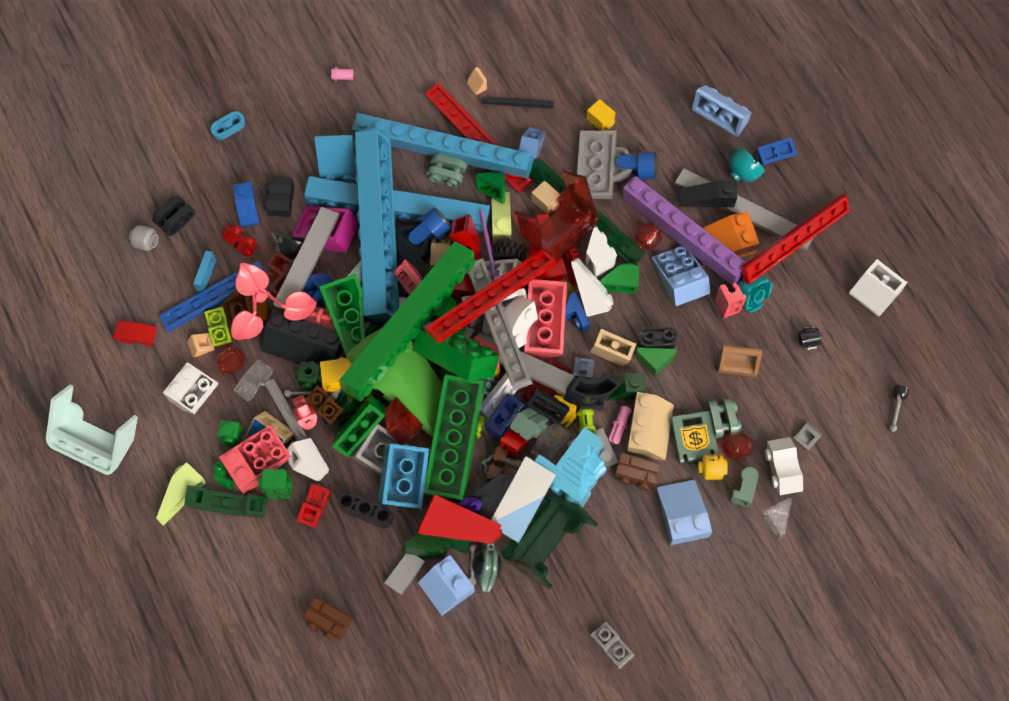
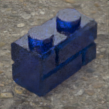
(502, 416)

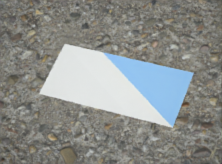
(523, 498)

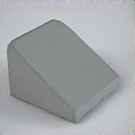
(808, 436)

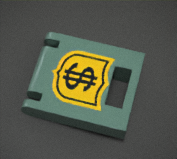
(695, 439)

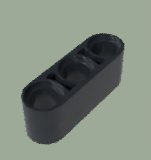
(359, 502)

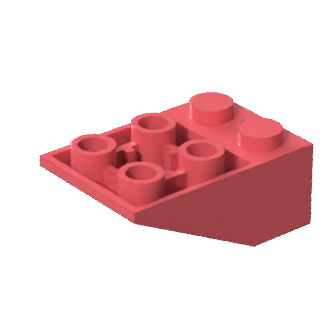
(254, 455)

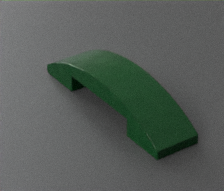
(225, 503)

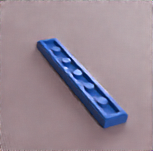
(200, 302)

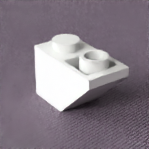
(307, 459)

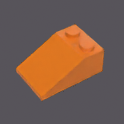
(735, 233)

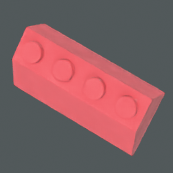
(546, 334)

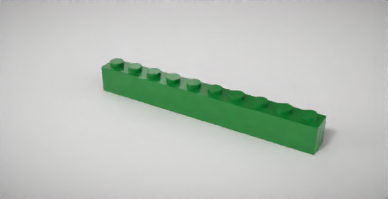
(407, 322)

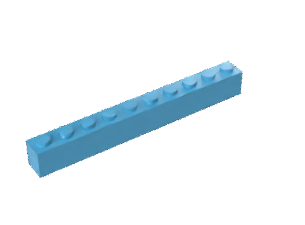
(432, 142)
(406, 205)

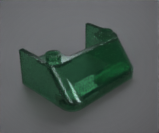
(544, 532)

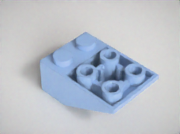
(681, 275)

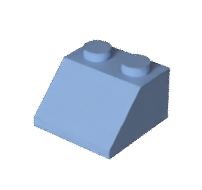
(446, 585)

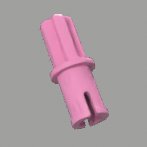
(619, 424)

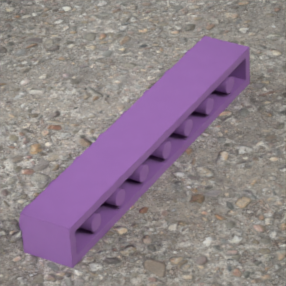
(684, 230)

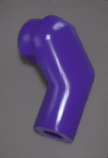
(470, 503)

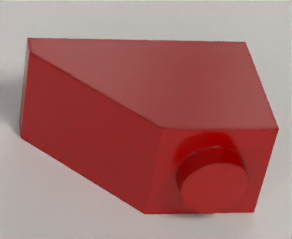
(514, 444)

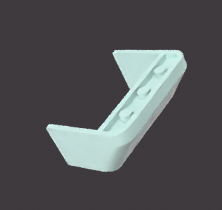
(84, 441)

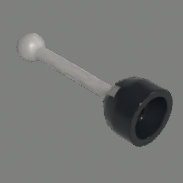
(900, 394)

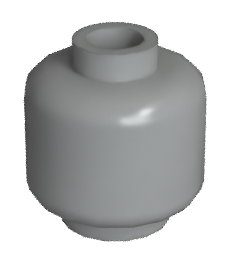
(143, 238)

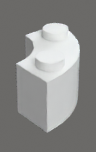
(521, 315)
(784, 466)

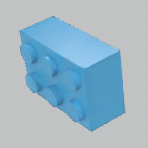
(403, 475)

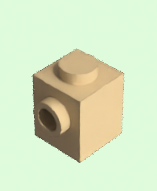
(545, 198)

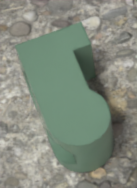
(748, 481)

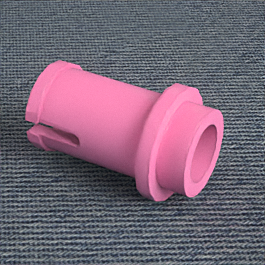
(342, 74)

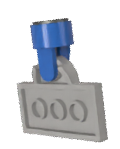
(607, 164)

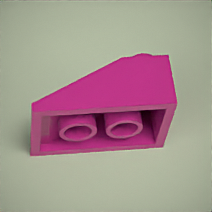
(342, 231)

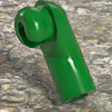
(220, 475)

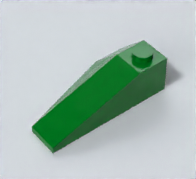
(345, 310)

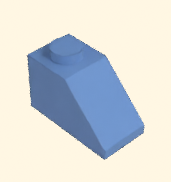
(532, 142)

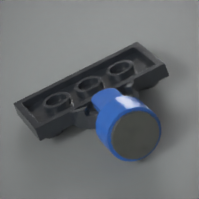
(414, 242)

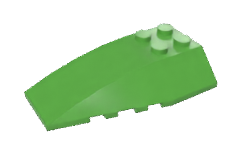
(410, 381)

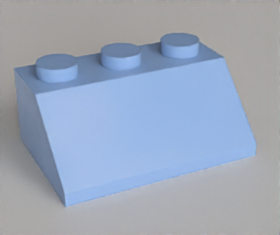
(721, 110)

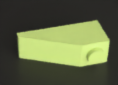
(501, 219)
(176, 491)

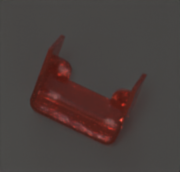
(567, 224)

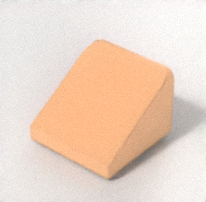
(477, 81)
(200, 344)

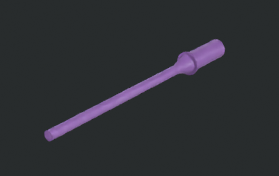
(494, 275)

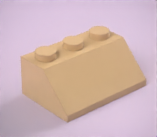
(650, 426)

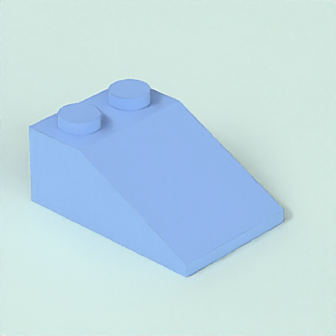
(684, 512)

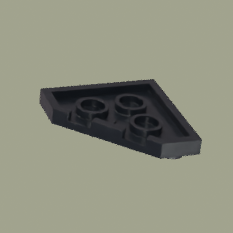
(492, 494)

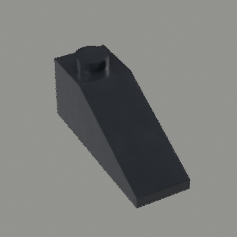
(709, 195)

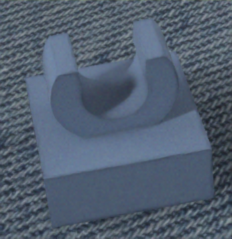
(583, 367)

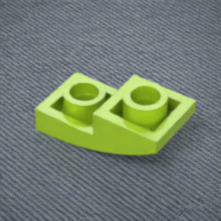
(218, 326)

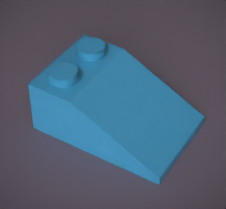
(336, 157)

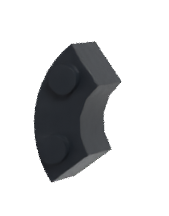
(591, 391)

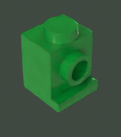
(230, 433)

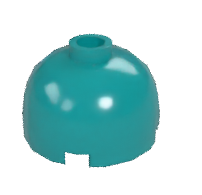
(744, 166)
(755, 292)

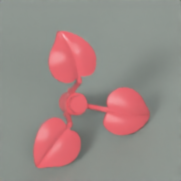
(253, 281)

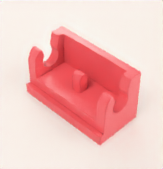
(409, 278)
(728, 302)

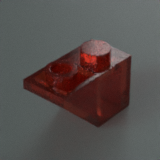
(401, 422)

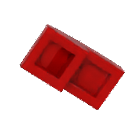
(314, 505)

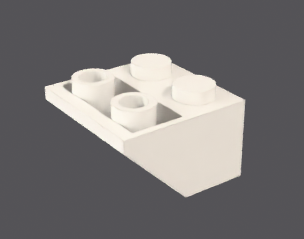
(599, 256)
(878, 288)
(190, 389)

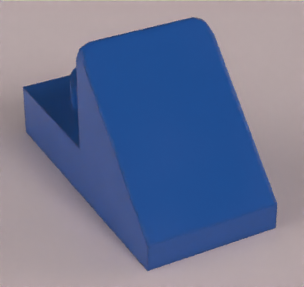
(575, 311)

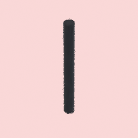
(518, 102)

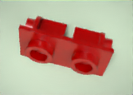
(246, 243)
(568, 257)

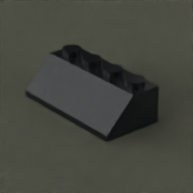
(299, 340)

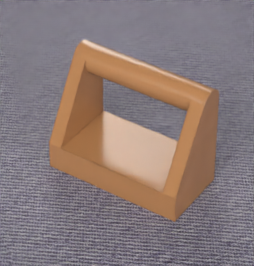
(739, 360)

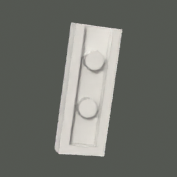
(496, 395)

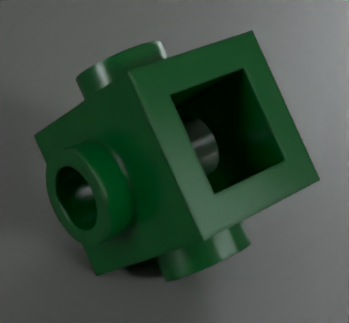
(309, 381)

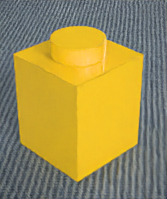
(601, 116)

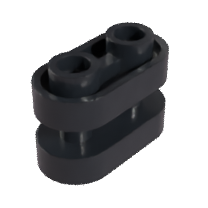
(173, 215)
(658, 338)

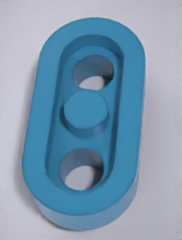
(227, 125)

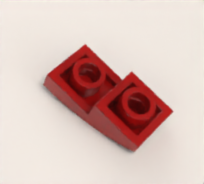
(134, 332)

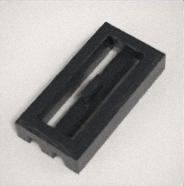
(549, 403)

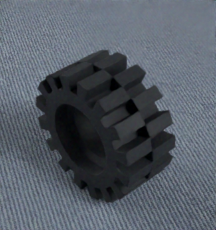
(509, 250)

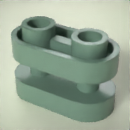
(446, 170)
(729, 409)

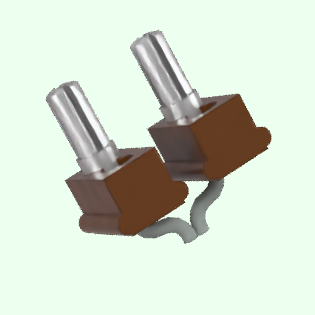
(499, 458)

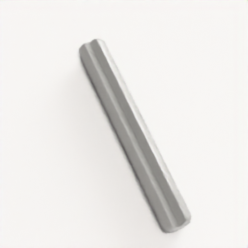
(285, 410)

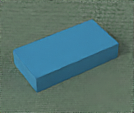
(204, 271)

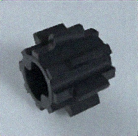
(809, 337)

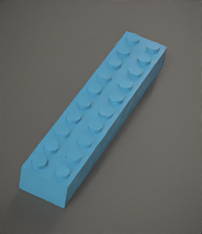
(376, 225)

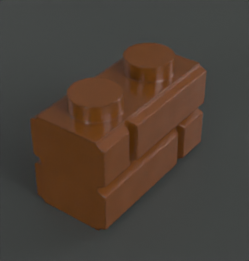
(637, 472)
(328, 619)

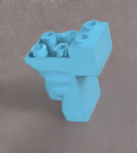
(578, 468)

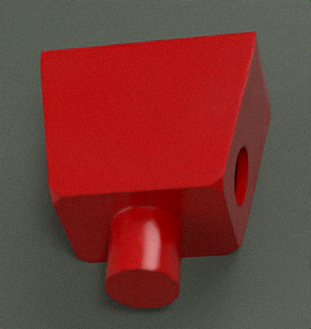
(465, 233)

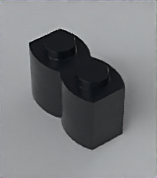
(280, 197)

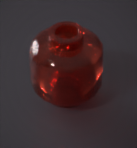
(648, 237)
(231, 360)
(737, 446)

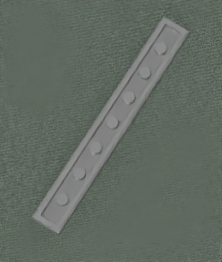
(759, 216)
(501, 331)

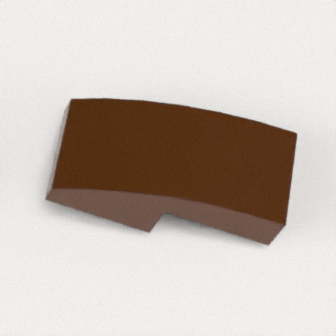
(324, 404)

